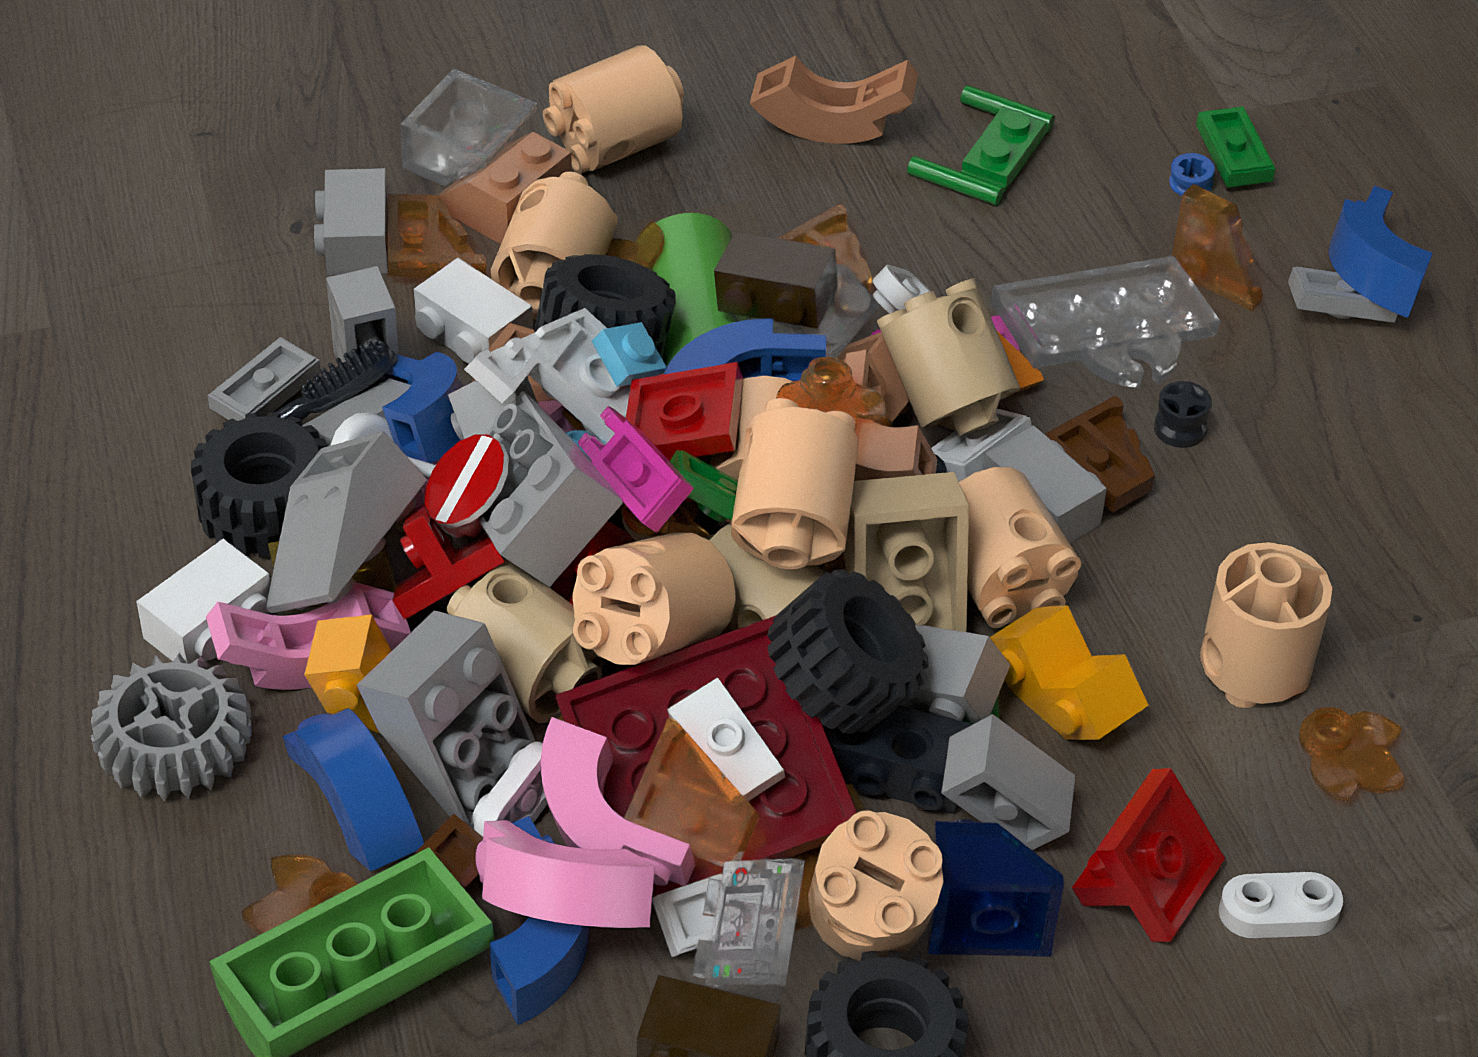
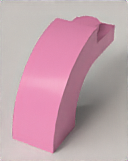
(280, 645)
(574, 781)
(563, 881)

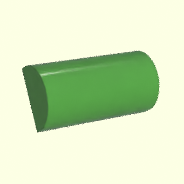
(688, 263)
(350, 956)

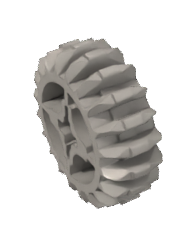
(171, 726)

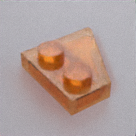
(425, 237)

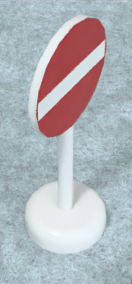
(460, 483)

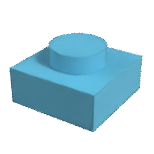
(628, 353)

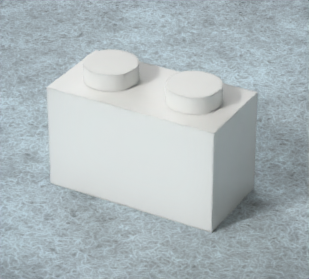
(467, 309)
(177, 609)

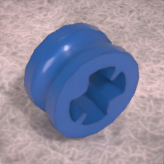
(1192, 164)

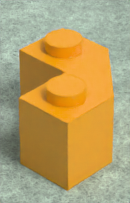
(340, 658)
(1062, 681)

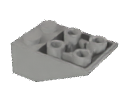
(550, 496)
(339, 519)
(448, 710)

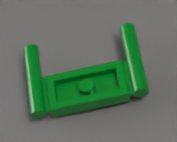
(996, 154)

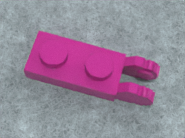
(637, 471)

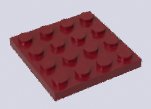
(633, 712)

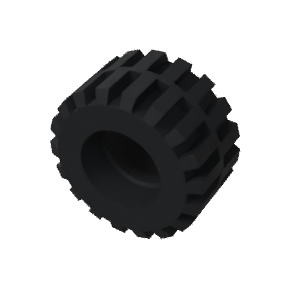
(612, 291)
(247, 475)
(847, 651)
(886, 995)

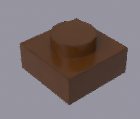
(456, 848)

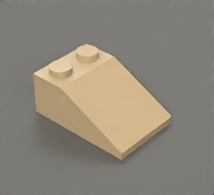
(914, 544)

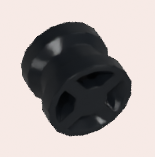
(1182, 414)

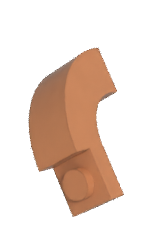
(829, 109)
(884, 449)

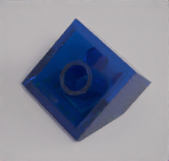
(993, 894)

